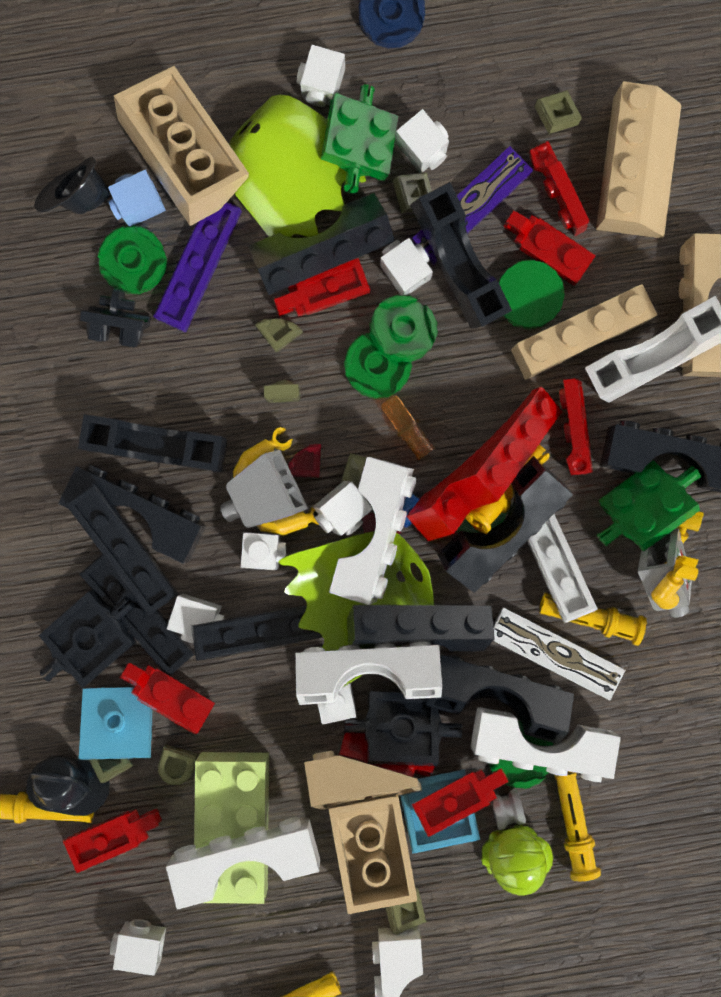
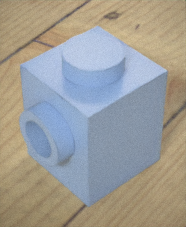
(135, 198)

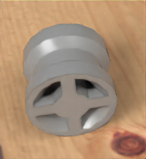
(508, 810)

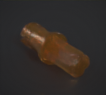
(407, 427)

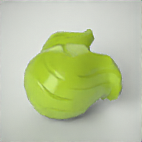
(517, 859)

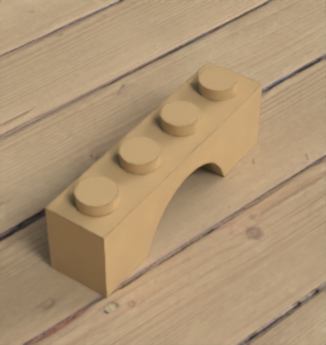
(701, 269)
(583, 331)

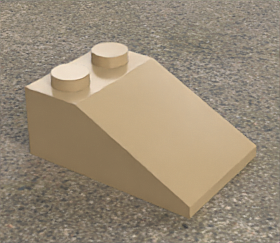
(342, 780)
(373, 854)

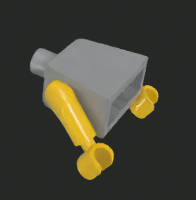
(266, 491)
(668, 572)

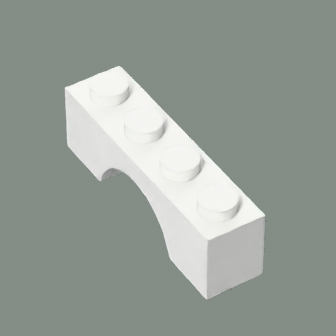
(632, 367)
(386, 489)
(324, 673)
(585, 751)
(285, 849)
(399, 960)

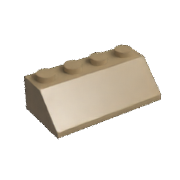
(180, 144)
(639, 161)

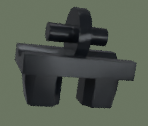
(100, 319)

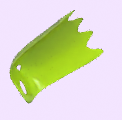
(286, 168)
(329, 612)

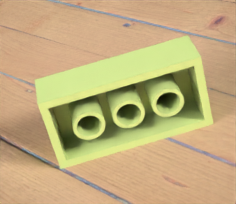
(228, 802)

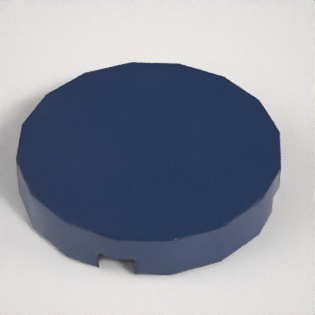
(391, 21)

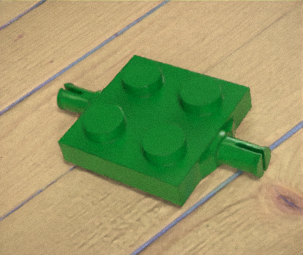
(359, 138)
(649, 505)

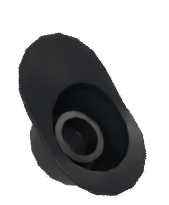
(74, 190)
(66, 786)

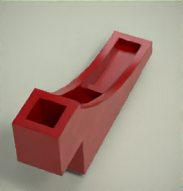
(488, 471)

